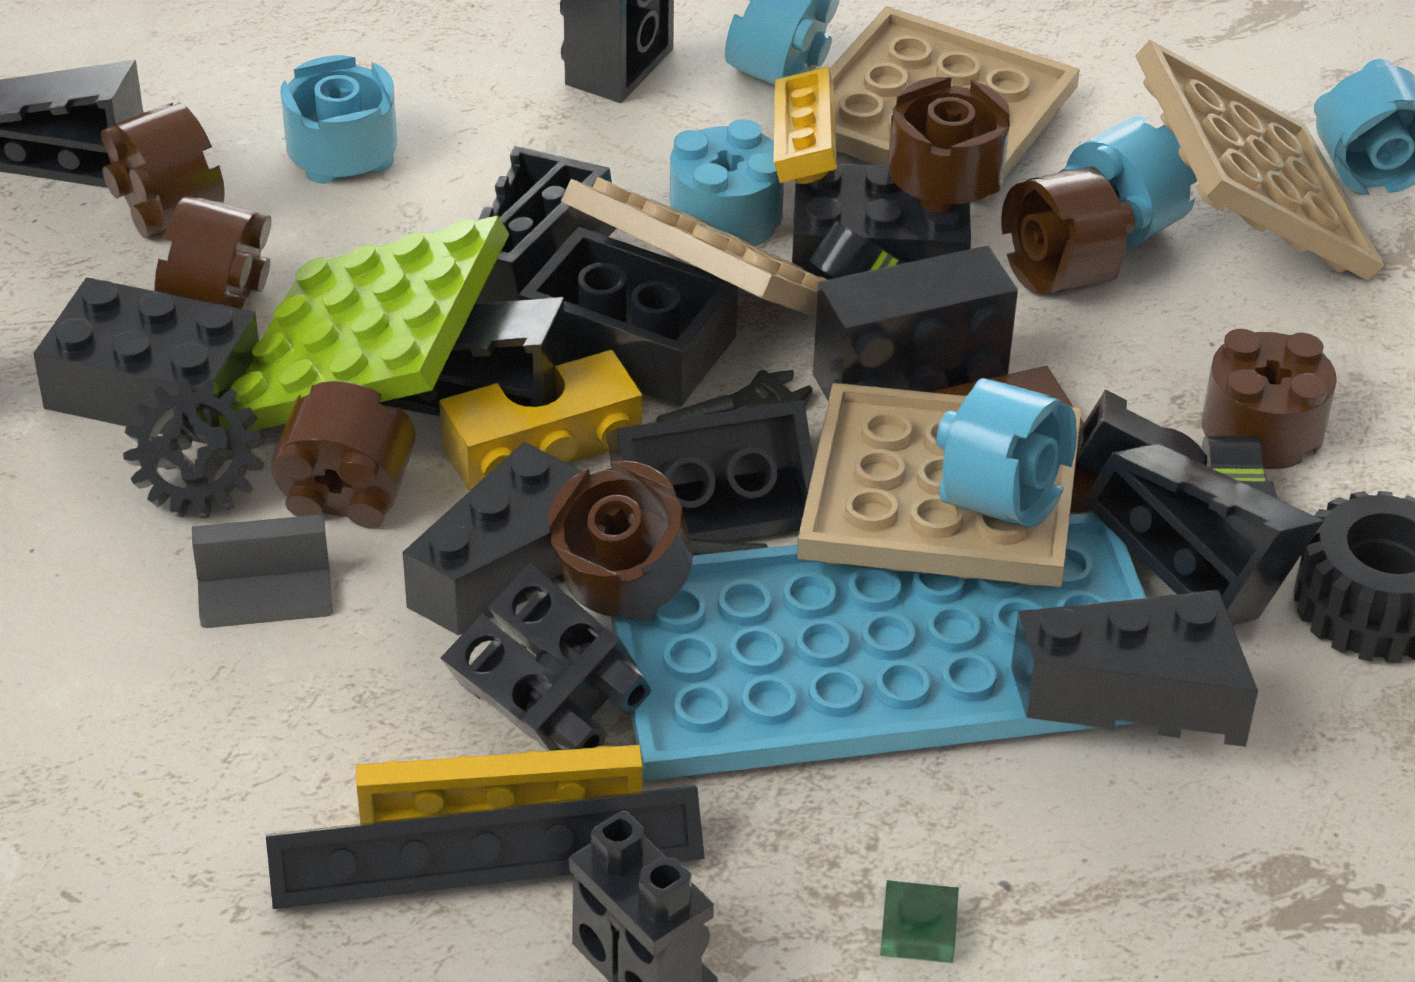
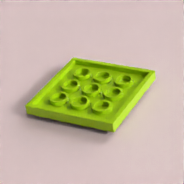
(371, 318)

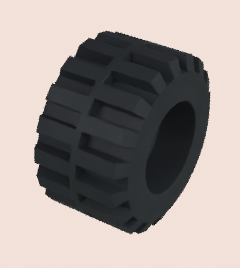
(1361, 576)

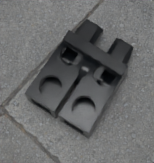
(567, 680)
(638, 908)

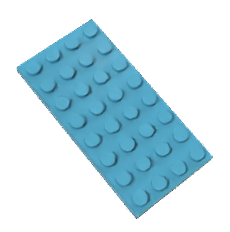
(843, 660)

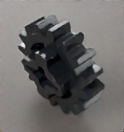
(166, 450)

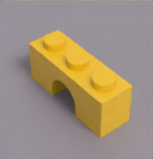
(591, 399)

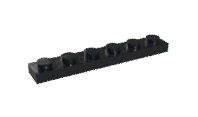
(467, 846)

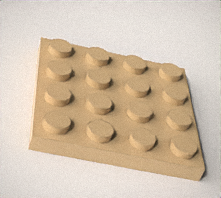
(909, 48)
(1257, 162)
(698, 243)
(881, 504)

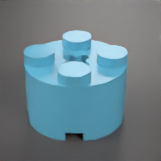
(780, 37)
(339, 118)
(1371, 127)
(1143, 171)
(728, 179)
(1006, 452)

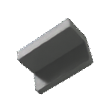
(262, 571)

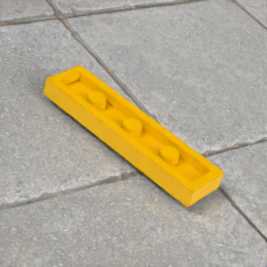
(804, 126)
(493, 781)

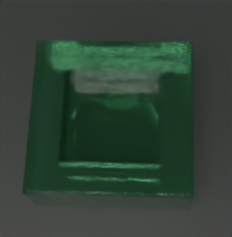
(919, 921)

